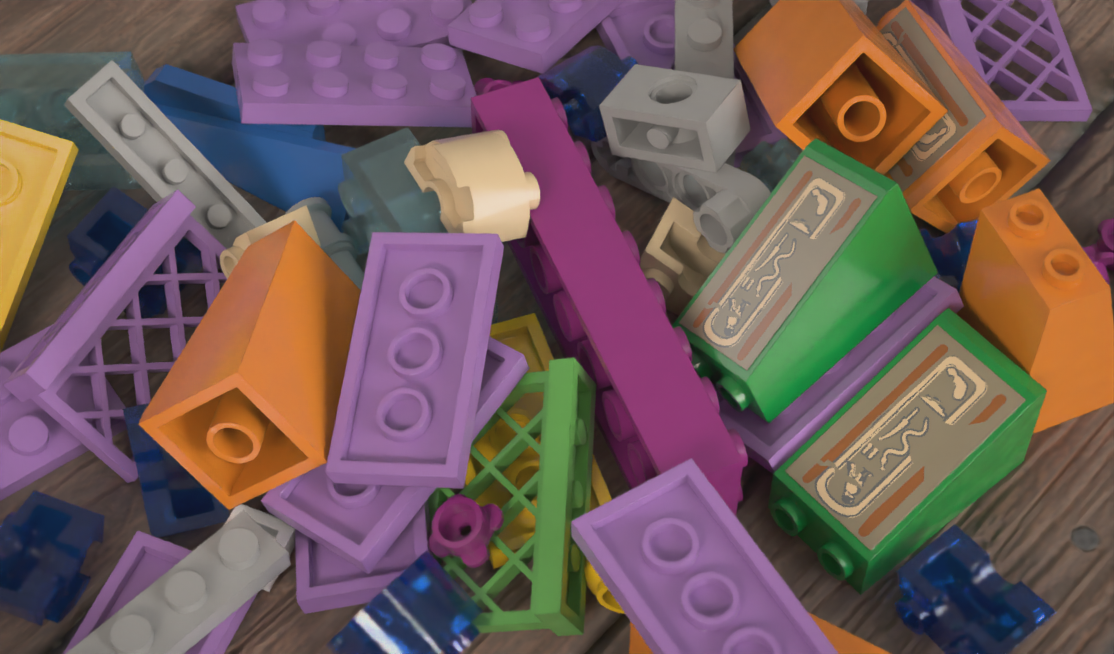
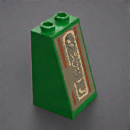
(805, 281)
(907, 452)

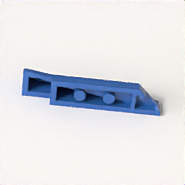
(265, 160)

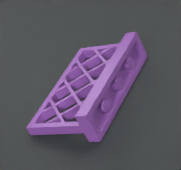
(1046, 32)
(96, 311)

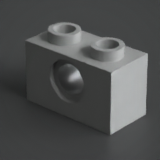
(675, 117)

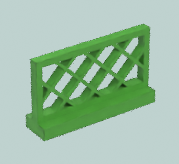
(561, 494)

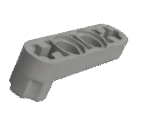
(720, 200)

